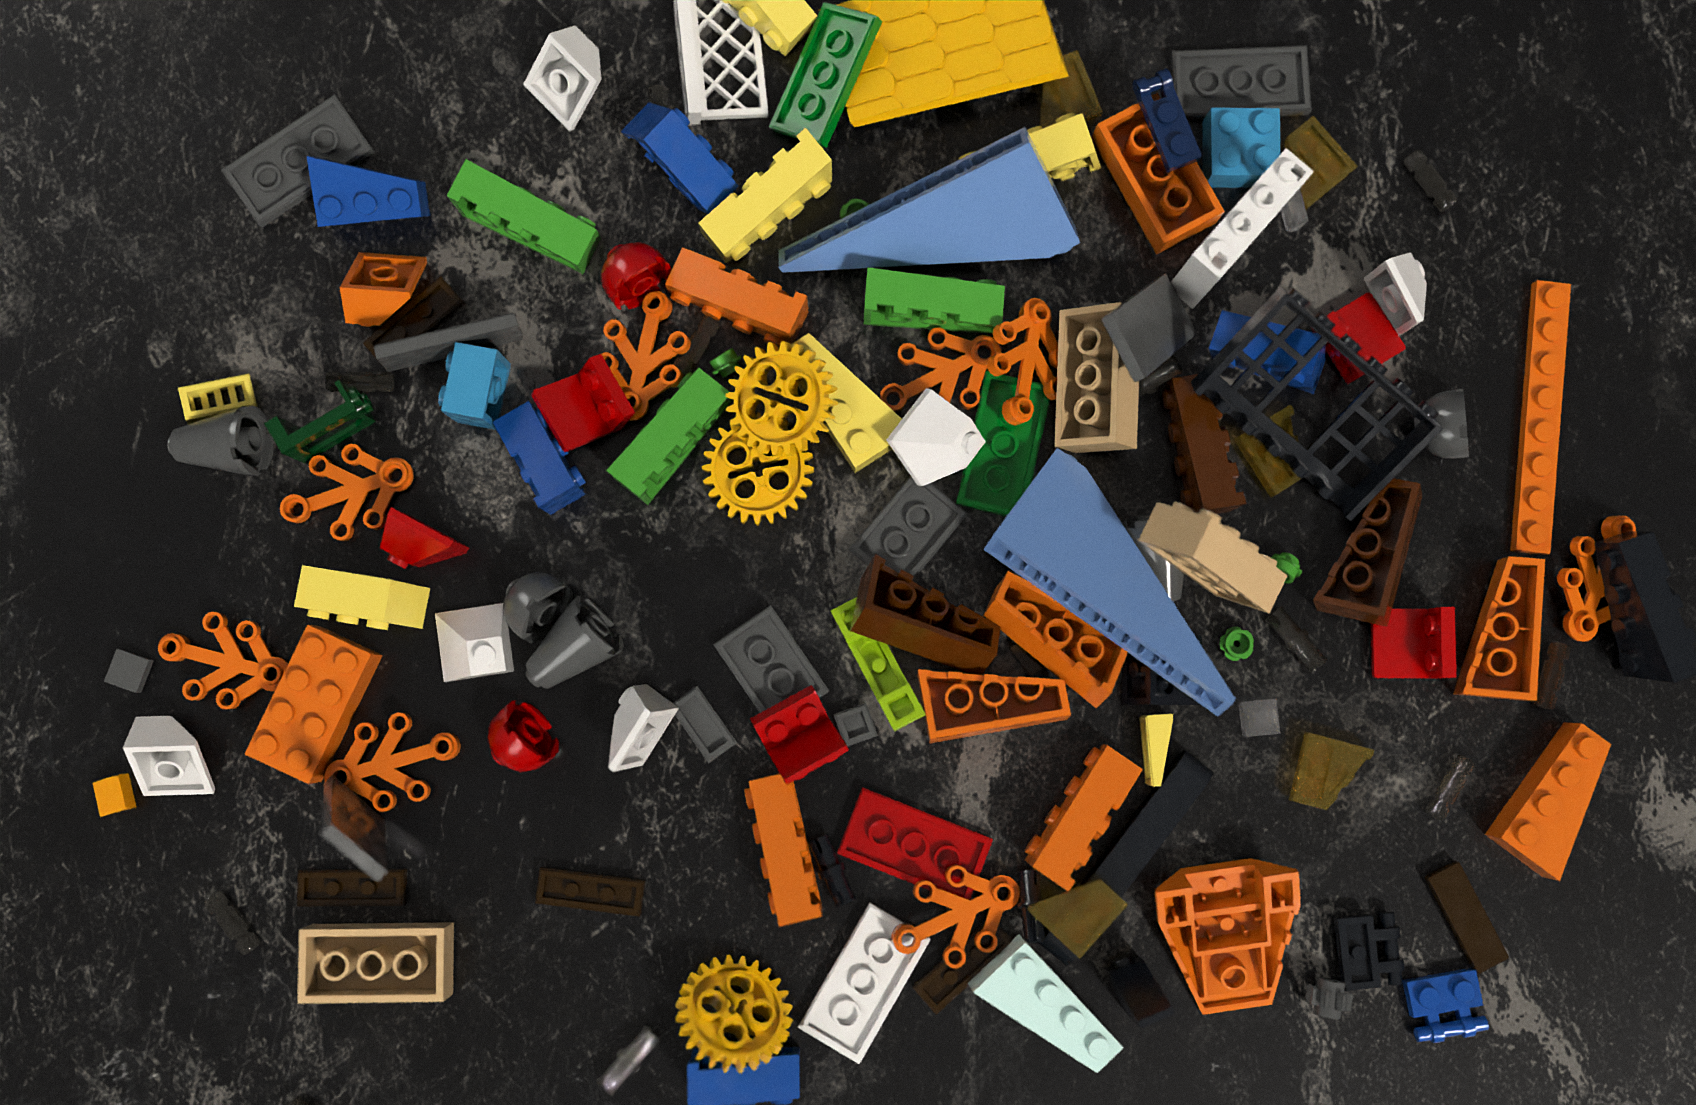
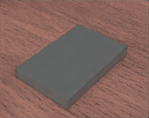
(909, 528)
(768, 660)

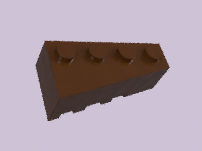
(1201, 449)
(1371, 565)
(922, 620)

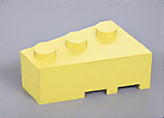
(779, 21)
(362, 597)

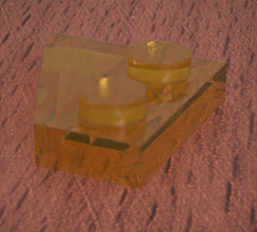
(1069, 94)
(1321, 154)
(1270, 470)
(1325, 769)
(1080, 914)

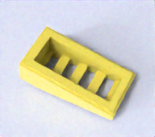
(201, 390)
(1155, 741)

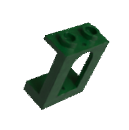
(295, 440)

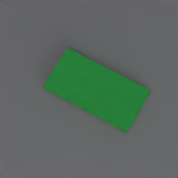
(826, 72)
(1009, 456)

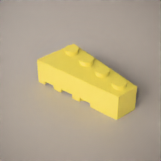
(1064, 146)
(768, 198)
(860, 417)

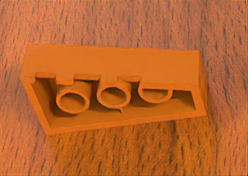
(737, 298)
(1507, 635)
(1056, 638)
(982, 704)
(1552, 801)
(1082, 815)
(785, 850)

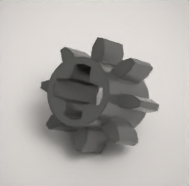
(1329, 998)

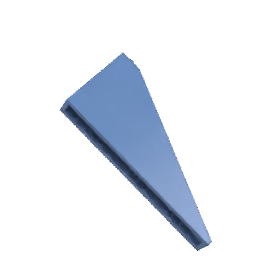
(974, 210)
(1083, 557)

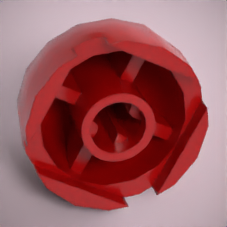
(632, 273)
(521, 738)

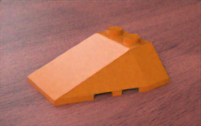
(1229, 929)

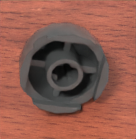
(1452, 439)
(534, 603)

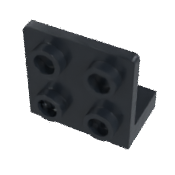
(1147, 687)

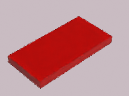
(912, 843)

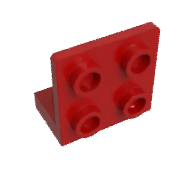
(1369, 328)
(584, 405)
(1415, 644)
(799, 735)

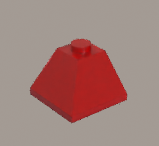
(416, 542)

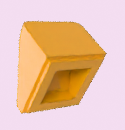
(114, 794)

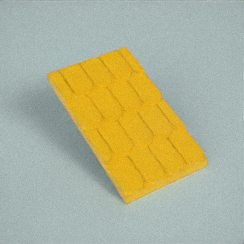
(950, 54)

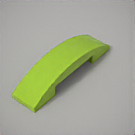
(880, 671)

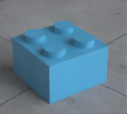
(1239, 145)
(474, 385)

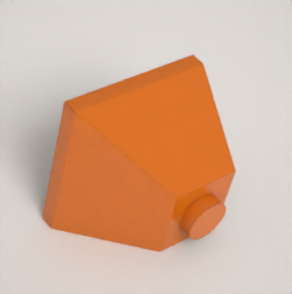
(379, 286)

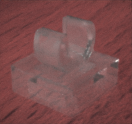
(1259, 717)

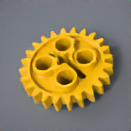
(791, 368)
(765, 499)
(708, 1028)

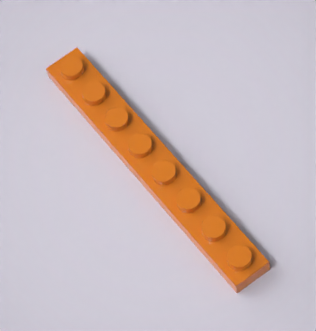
(1540, 418)

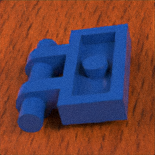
(1441, 994)

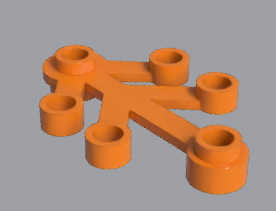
(1036, 320)
(643, 360)
(945, 369)
(353, 490)
(1585, 609)
(231, 662)
(384, 762)
(961, 912)

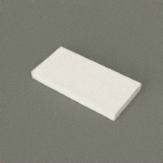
(861, 985)

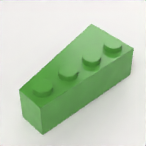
(523, 217)
(932, 302)
(670, 435)

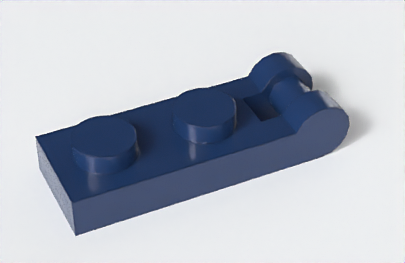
(1167, 121)

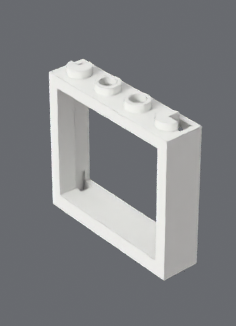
(1240, 227)

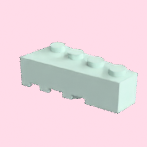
(1038, 999)

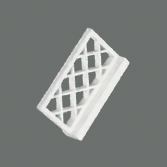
(692, 64)

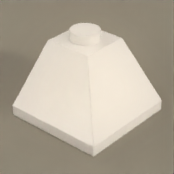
(565, 75)
(1399, 291)
(934, 439)
(474, 642)
(638, 726)
(166, 758)

